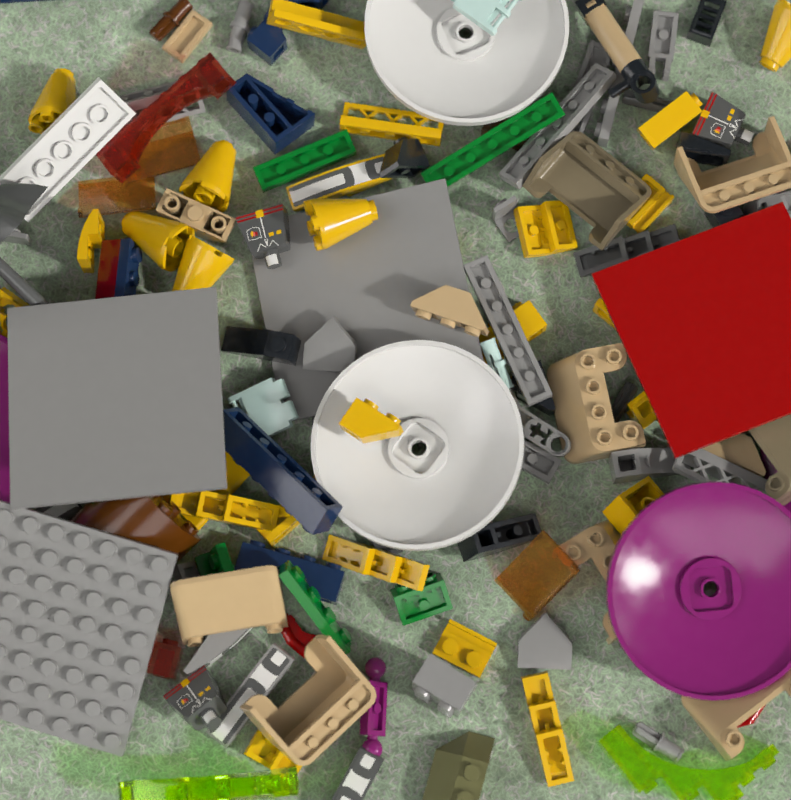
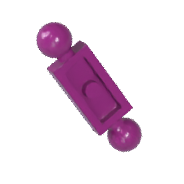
(374, 719)

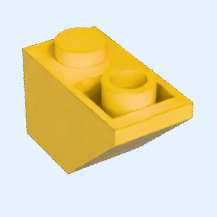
(368, 424)

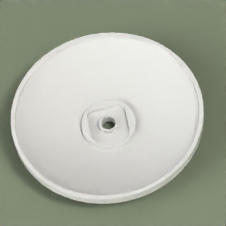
(461, 79)
(451, 407)

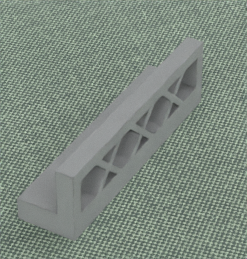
(144, 98)
(717, 467)

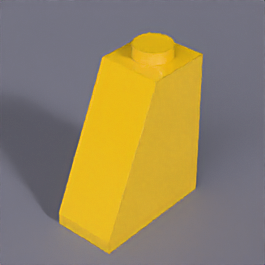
(670, 119)

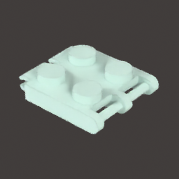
(485, 12)
(266, 405)

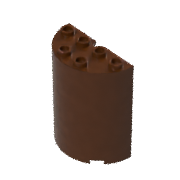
(142, 520)

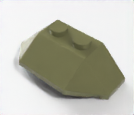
(459, 768)

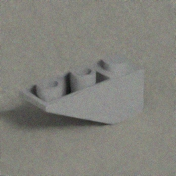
(640, 463)

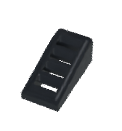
(701, 36)
(703, 150)

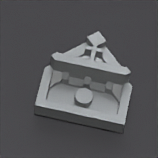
(329, 348)
(544, 646)

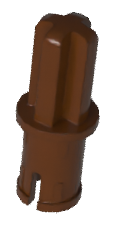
(171, 19)

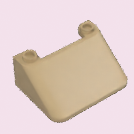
(743, 179)
(228, 603)
(721, 717)

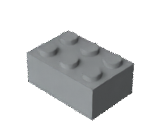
(443, 686)

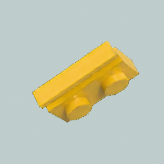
(652, 207)
(464, 648)

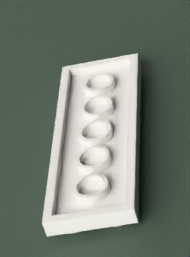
(69, 142)

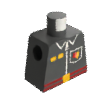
(722, 123)
(266, 233)
(198, 700)

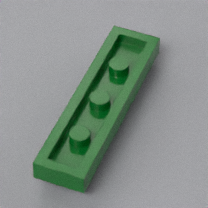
(304, 160)
(310, 601)

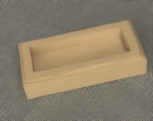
(187, 36)

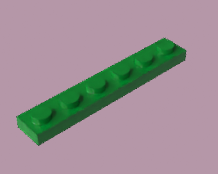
(496, 141)

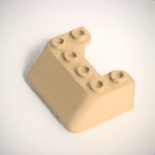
(585, 408)
(595, 544)
(316, 710)

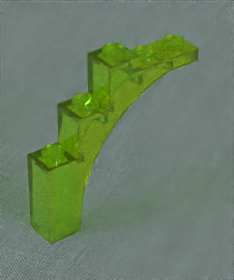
(642, 769)
(238, 786)

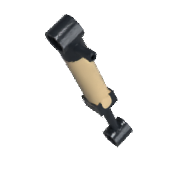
(620, 51)

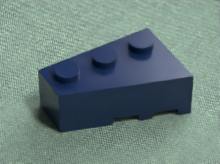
(268, 114)

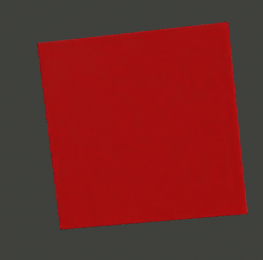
(709, 327)

